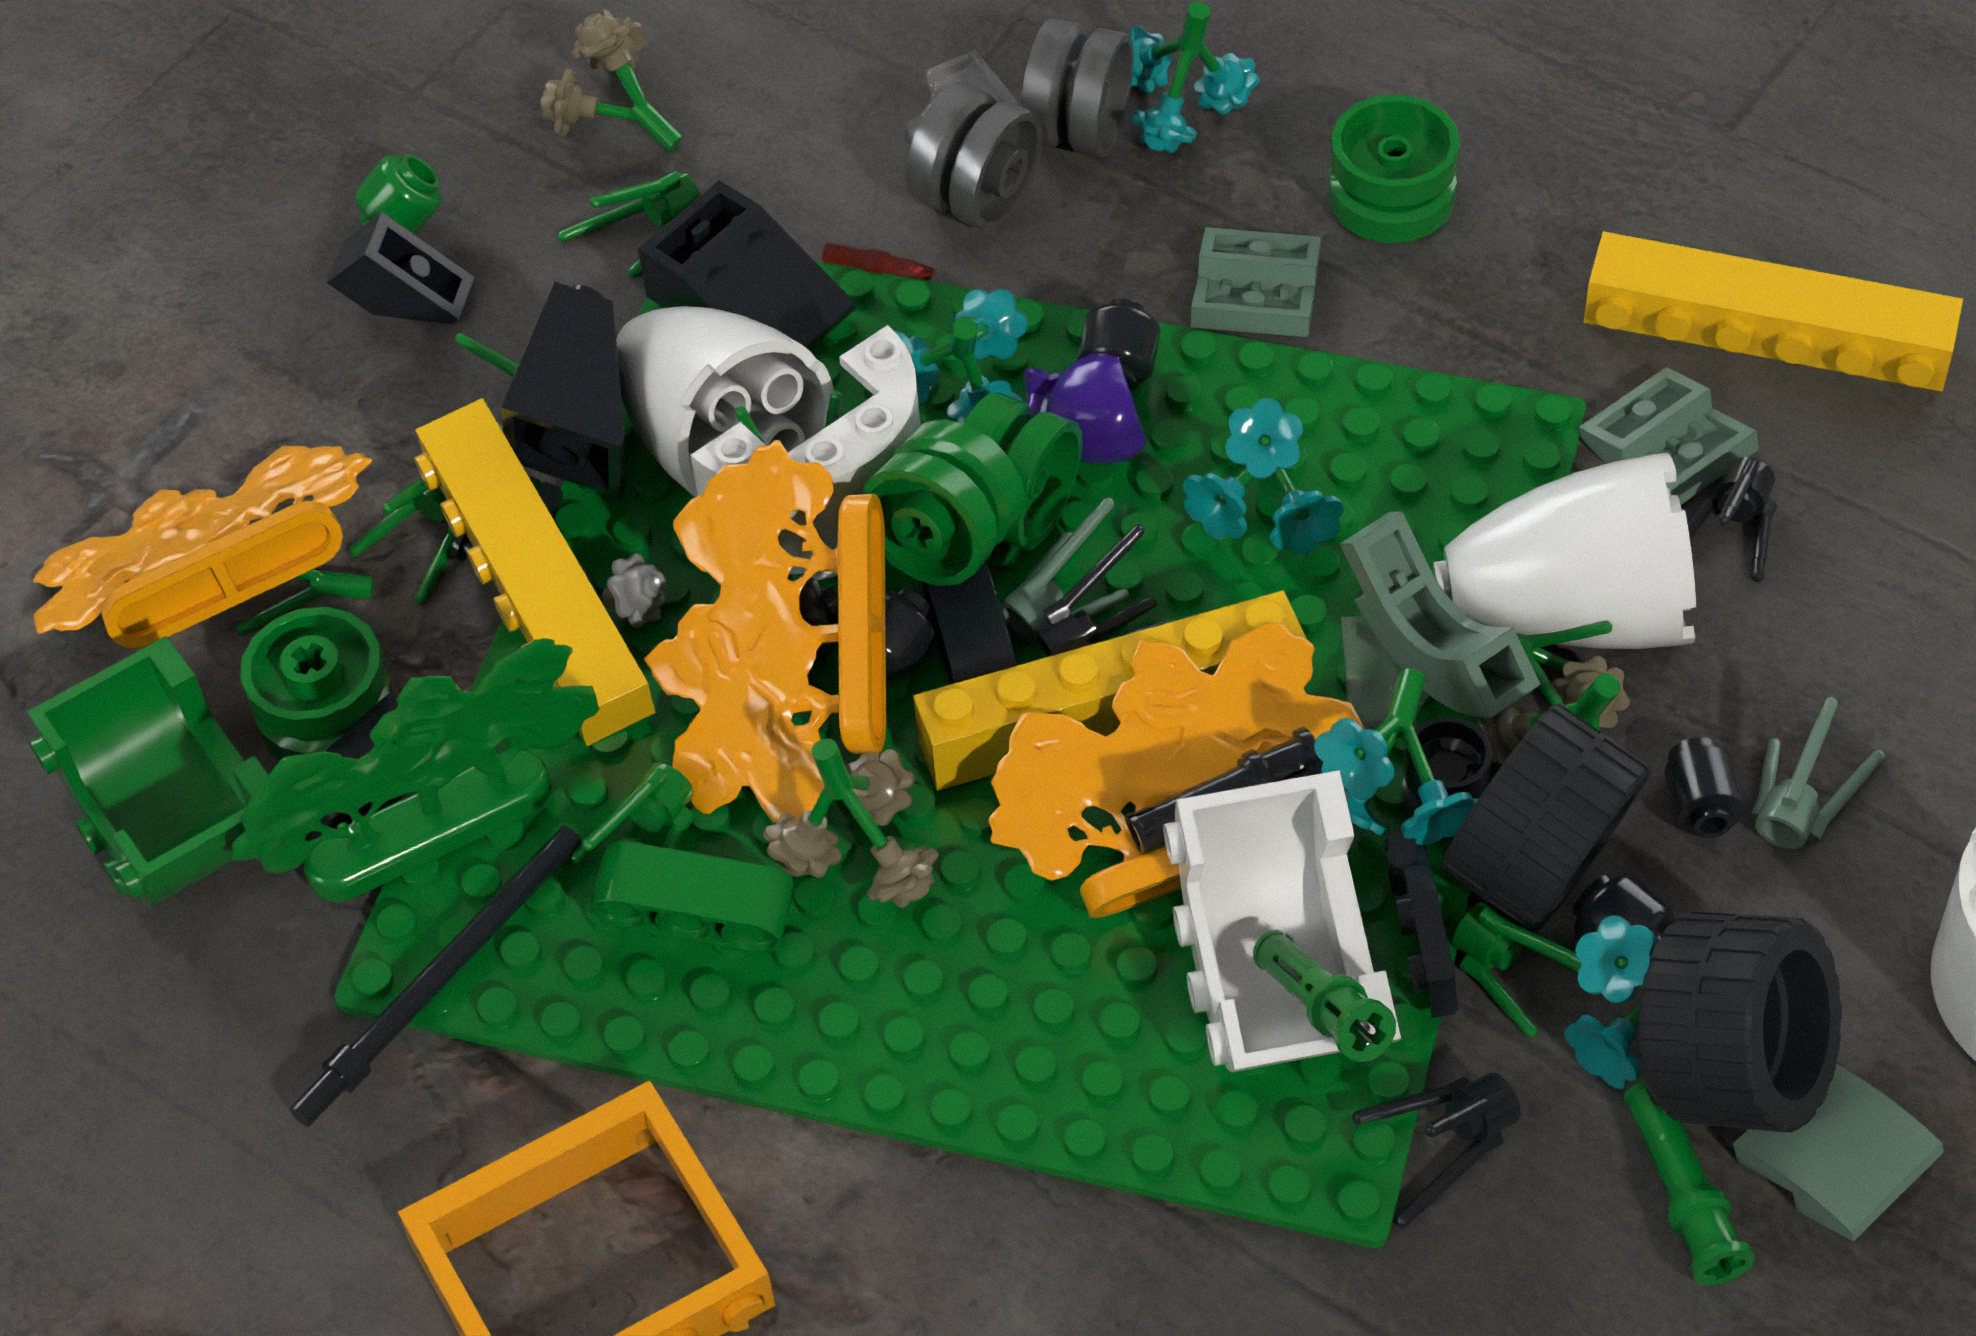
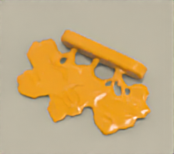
(200, 552)
(753, 650)
(1170, 737)

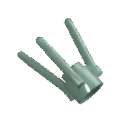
(1025, 605)
(1790, 812)

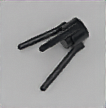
(1741, 497)
(1069, 631)
(1472, 1111)

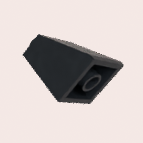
(567, 394)

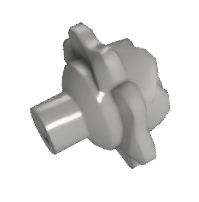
(635, 591)

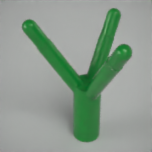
(321, 584)
(1535, 654)

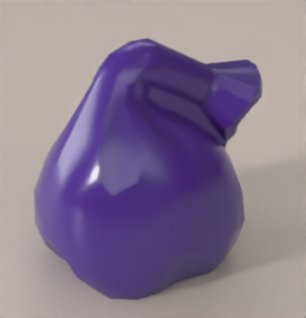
(1098, 399)

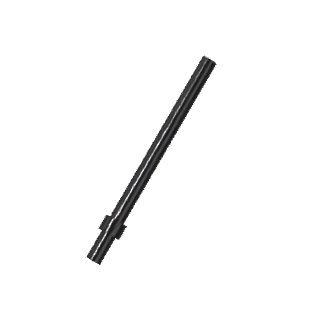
(350, 1064)

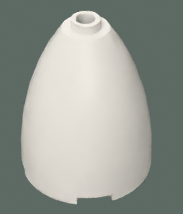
(695, 365)
(1581, 555)

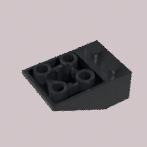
(741, 261)

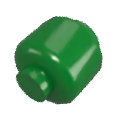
(401, 189)

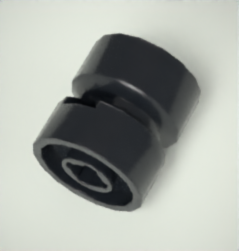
(1457, 756)

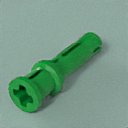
(1332, 1001)
(1695, 1206)

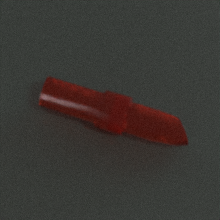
(875, 261)

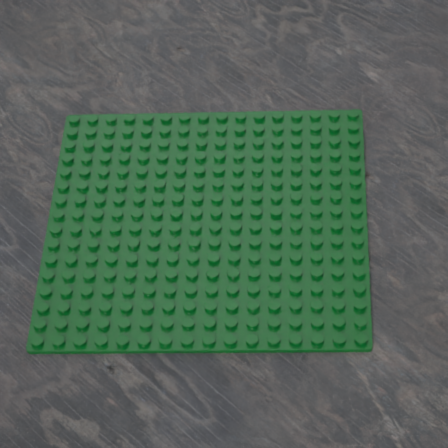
(995, 1000)

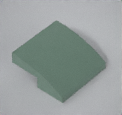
(1256, 282)
(1674, 418)
(1846, 1158)

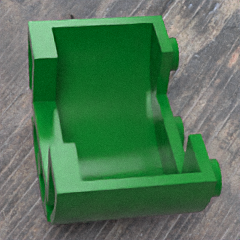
(148, 772)

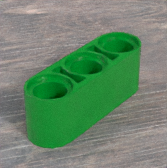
(692, 896)

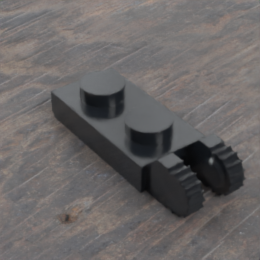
(1421, 916)

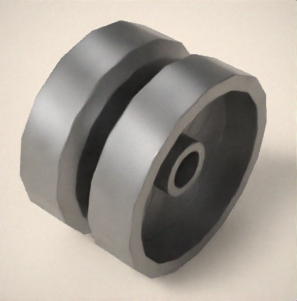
(1079, 85)
(974, 156)

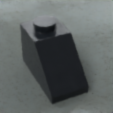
(399, 274)

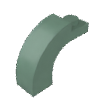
(1464, 662)

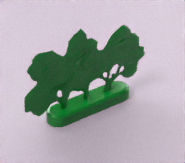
(432, 746)

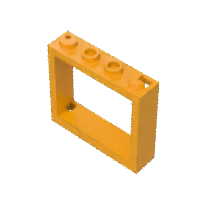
(562, 1161)

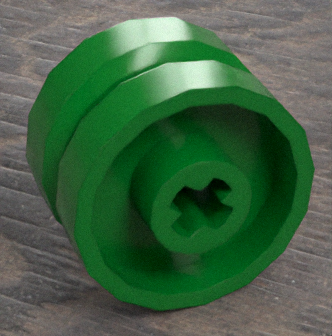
(1393, 168)
(1045, 455)
(946, 501)
(312, 678)

